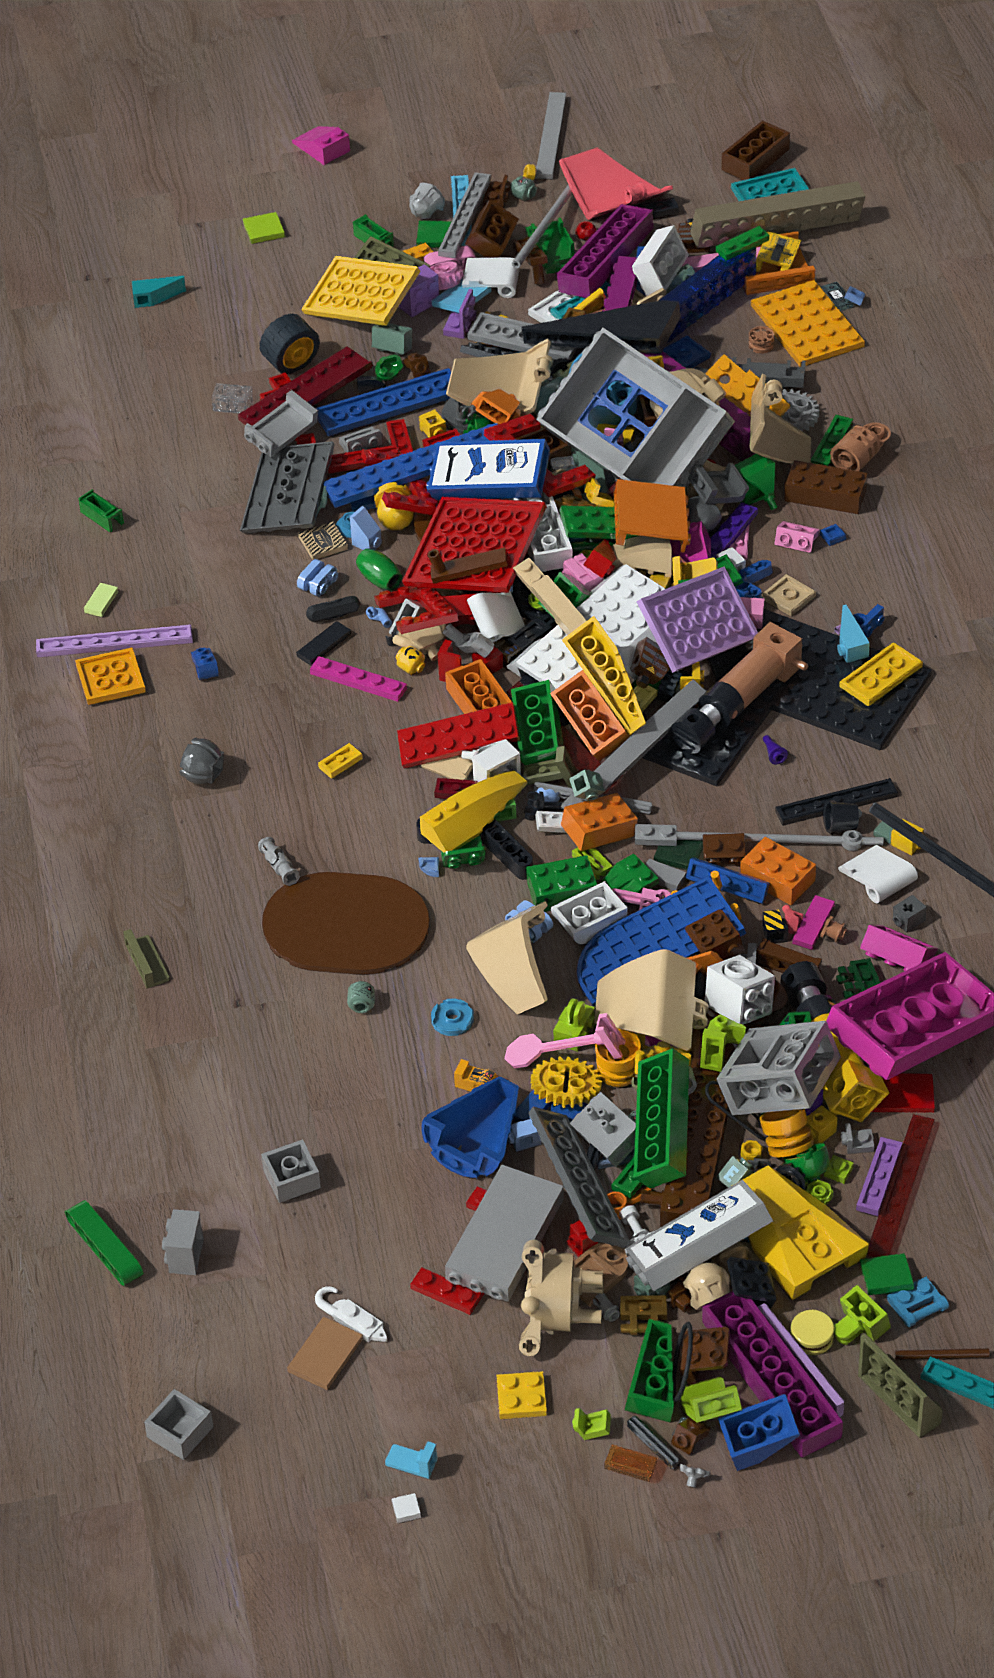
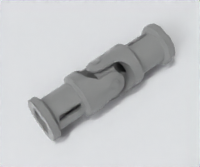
(279, 861)

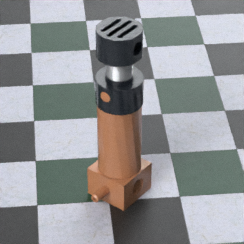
(773, 657)

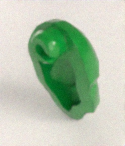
(388, 367)

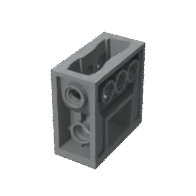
(779, 1068)

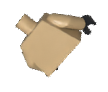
(424, 640)

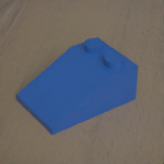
(758, 1431)

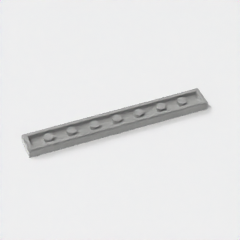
(550, 135)
(464, 215)

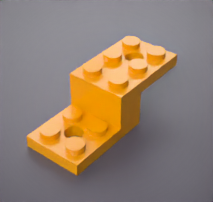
(741, 385)

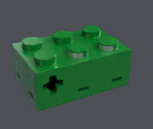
(559, 880)

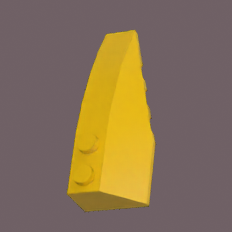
(606, 670)
(468, 811)

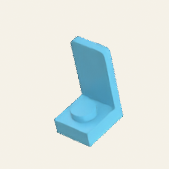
(412, 1461)

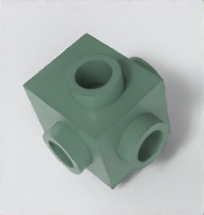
(587, 785)

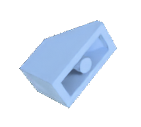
(364, 530)

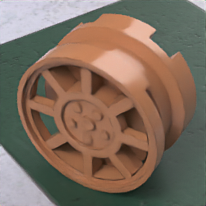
(761, 341)

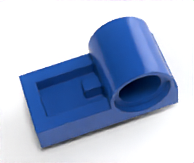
(871, 621)
(205, 663)

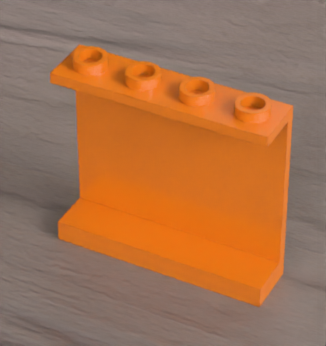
(771, 278)
(651, 511)

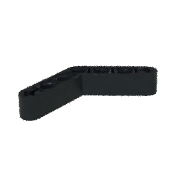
(502, 845)

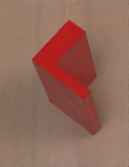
(447, 659)

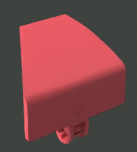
(605, 184)

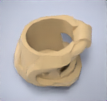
(706, 1284)

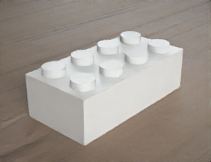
(660, 260)

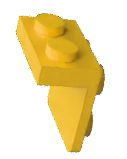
(690, 570)

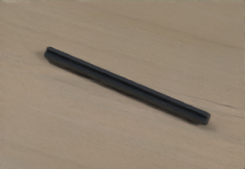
(932, 848)

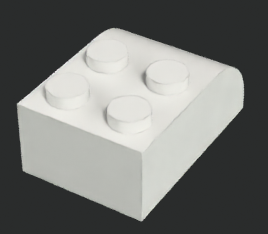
(589, 912)

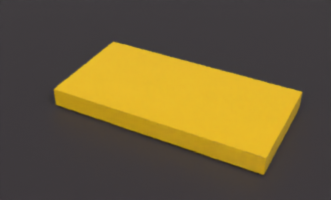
(881, 674)

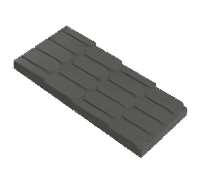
(288, 488)

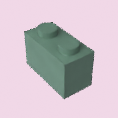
(392, 338)

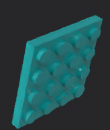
(769, 185)

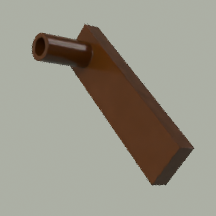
(535, 259)
(467, 565)

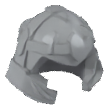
(426, 201)

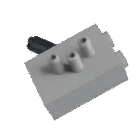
(606, 1130)

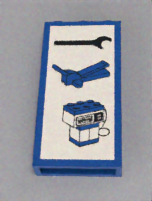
(489, 469)

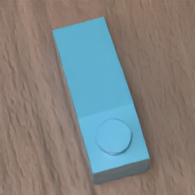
(853, 641)

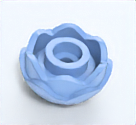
(549, 795)

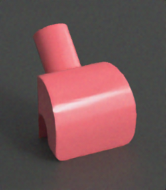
(792, 918)

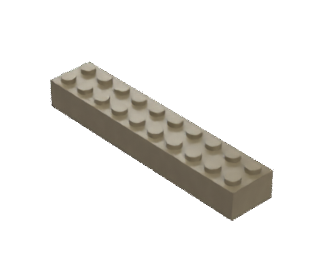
(778, 213)

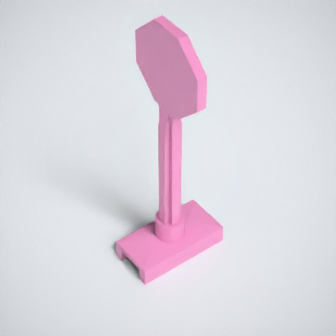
(529, 1047)

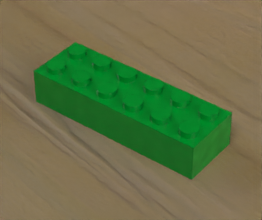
(661, 1118)

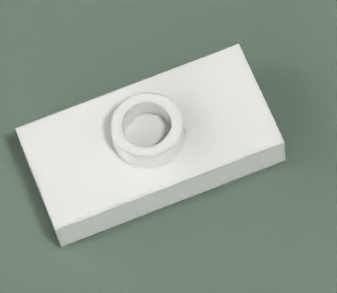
(549, 821)

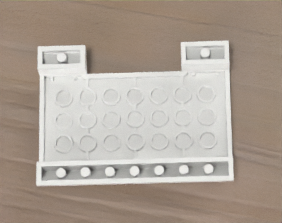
(616, 610)

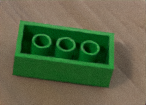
(537, 722)

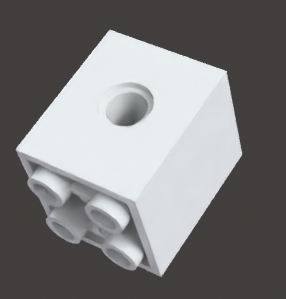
(739, 989)

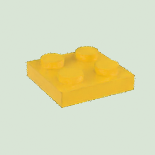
(521, 1395)

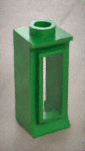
(365, 227)
(100, 510)

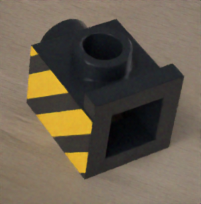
(774, 927)

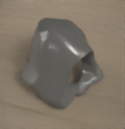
(707, 513)

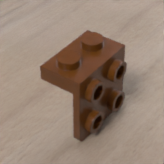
(715, 934)
(708, 1351)

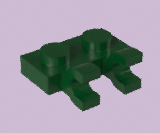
(863, 974)

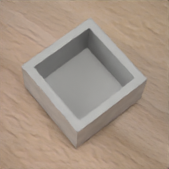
(183, 1242)
(178, 1424)

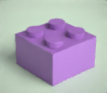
(421, 292)

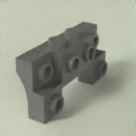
(784, 373)

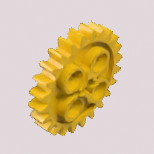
(549, 1082)

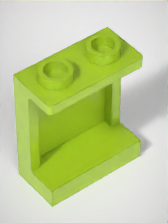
(709, 1400)

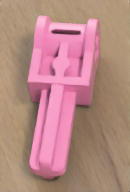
(643, 899)

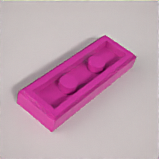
(813, 922)

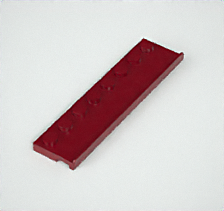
(313, 384)

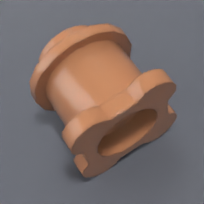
(833, 929)

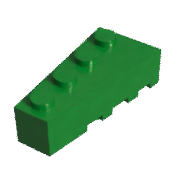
(652, 1380)

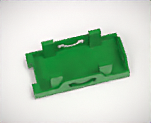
(555, 244)

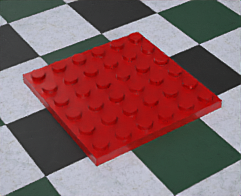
(473, 527)

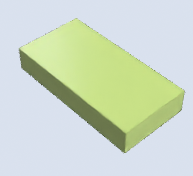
(101, 599)

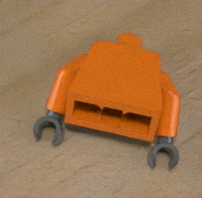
(495, 406)

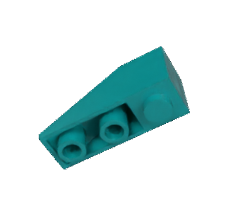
(154, 291)

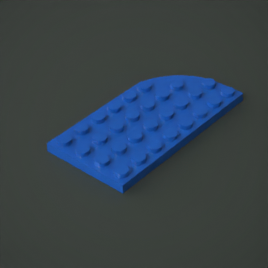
(650, 930)

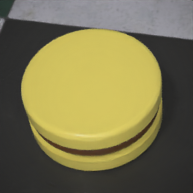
(813, 1331)

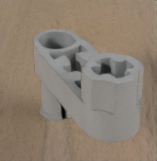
(469, 642)

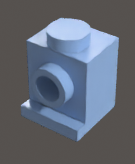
(523, 1135)

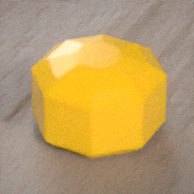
(530, 171)
(751, 1150)

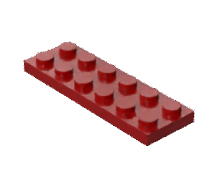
(457, 734)

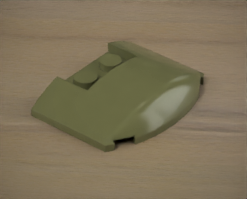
(382, 252)

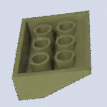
(897, 1389)

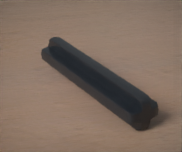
(653, 1442)

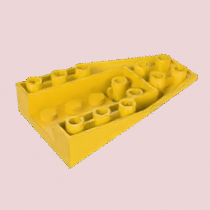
(804, 1234)

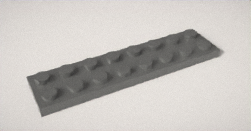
(579, 1178)

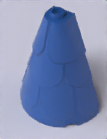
(478, 1123)

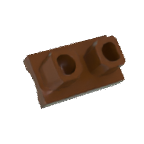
(680, 1295)

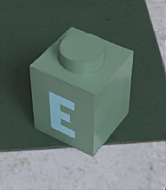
(735, 1171)

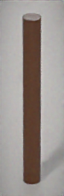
(942, 1353)

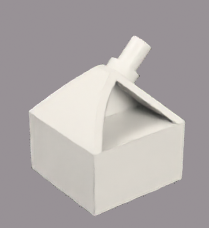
(493, 760)

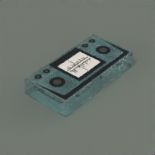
(836, 295)

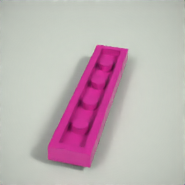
(358, 678)

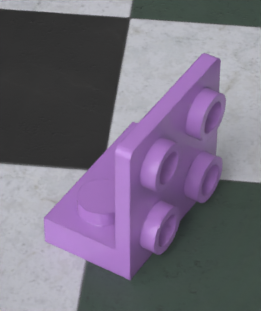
(460, 323)

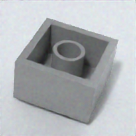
(290, 1171)

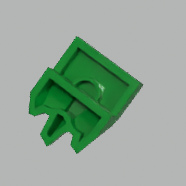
(631, 875)

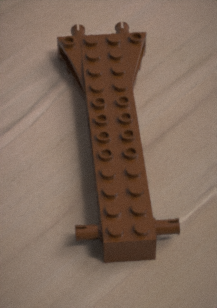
(704, 1135)

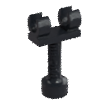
(538, 801)

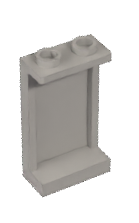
(282, 425)

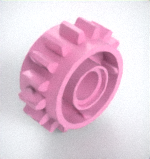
(448, 274)

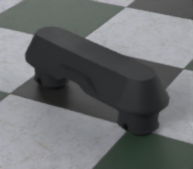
(333, 609)

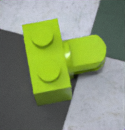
(574, 1021)
(861, 1316)

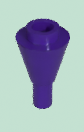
(776, 753)

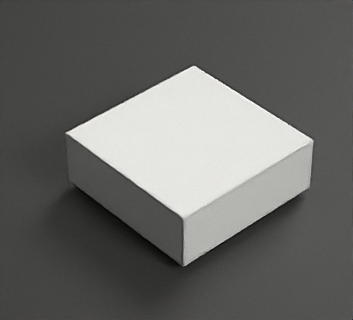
(406, 1508)

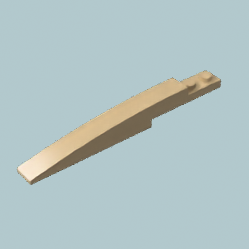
(551, 597)

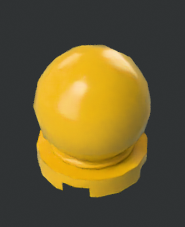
(392, 518)

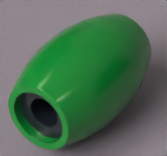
(379, 569)

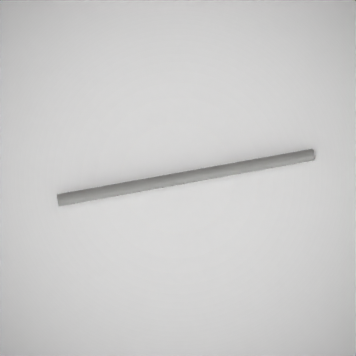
(522, 255)

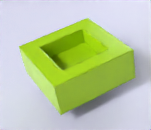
(839, 1169)

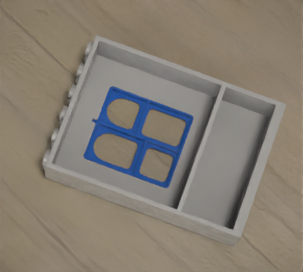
(676, 442)

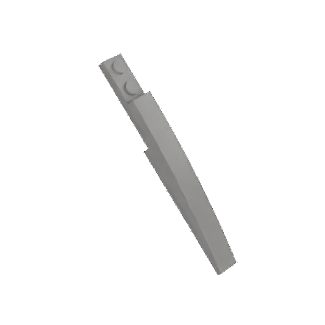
(644, 738)

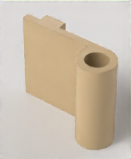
(451, 767)

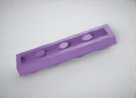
(879, 1176)

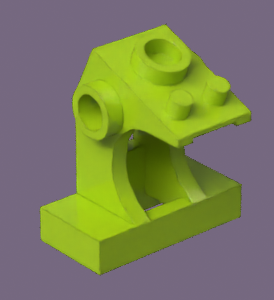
(714, 1038)

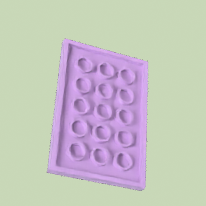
(697, 619)

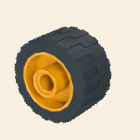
(289, 343)

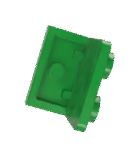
(471, 853)

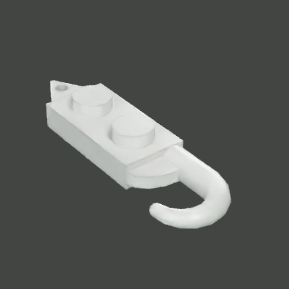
(352, 1316)

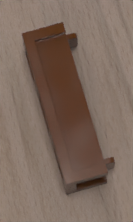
(780, 957)

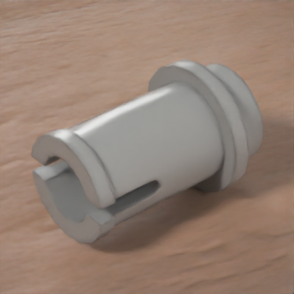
(609, 1311)

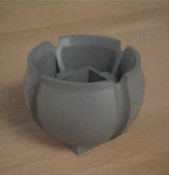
(202, 761)

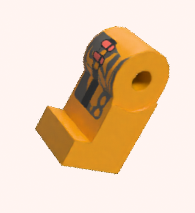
(470, 1077)

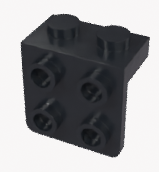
(752, 1280)

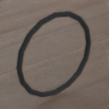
(688, 1361)

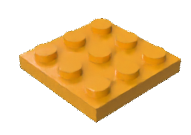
(110, 676)

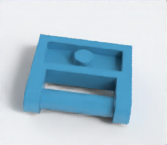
(907, 1301)

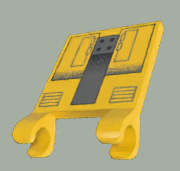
(778, 251)

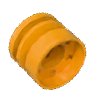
(621, 1070)
(786, 1132)

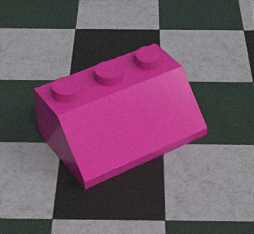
(896, 947)

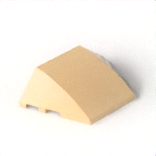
(645, 553)

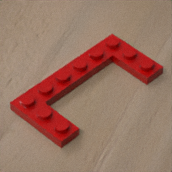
(352, 460)
(553, 483)
(418, 502)
(437, 609)
(444, 1291)

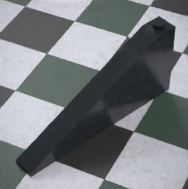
(641, 326)

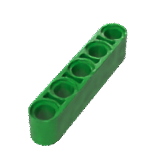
(104, 1243)

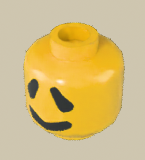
(410, 660)

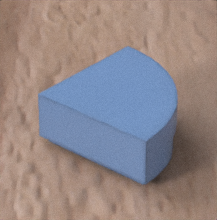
(429, 865)

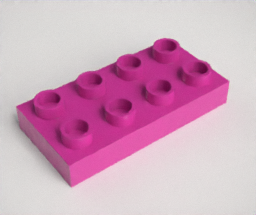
(913, 1015)

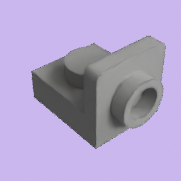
(857, 1140)

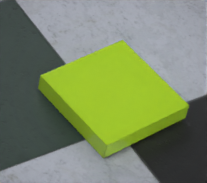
(263, 227)

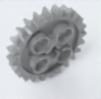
(803, 410)

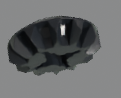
(788, 1170)

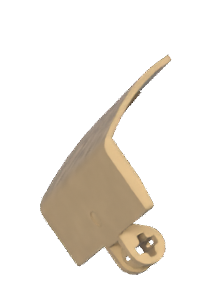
(508, 960)

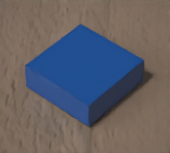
(832, 534)

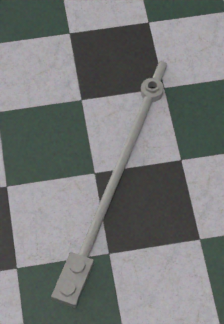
(668, 835)

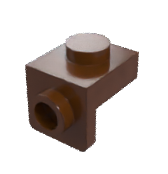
(418, 364)
(688, 1433)

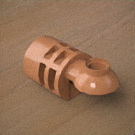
(859, 446)

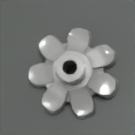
(693, 1474)

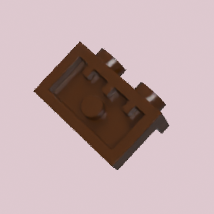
(498, 192)
(724, 847)

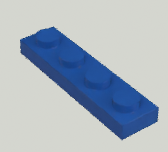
(732, 881)

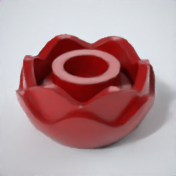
(585, 230)

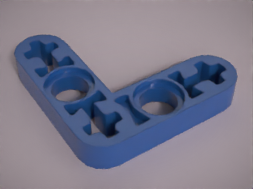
(752, 574)

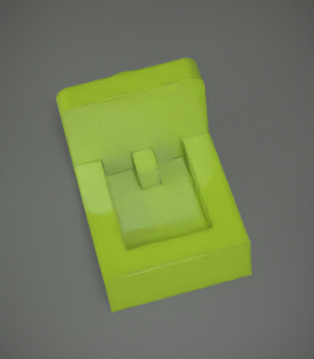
(592, 1424)

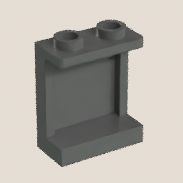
(718, 486)

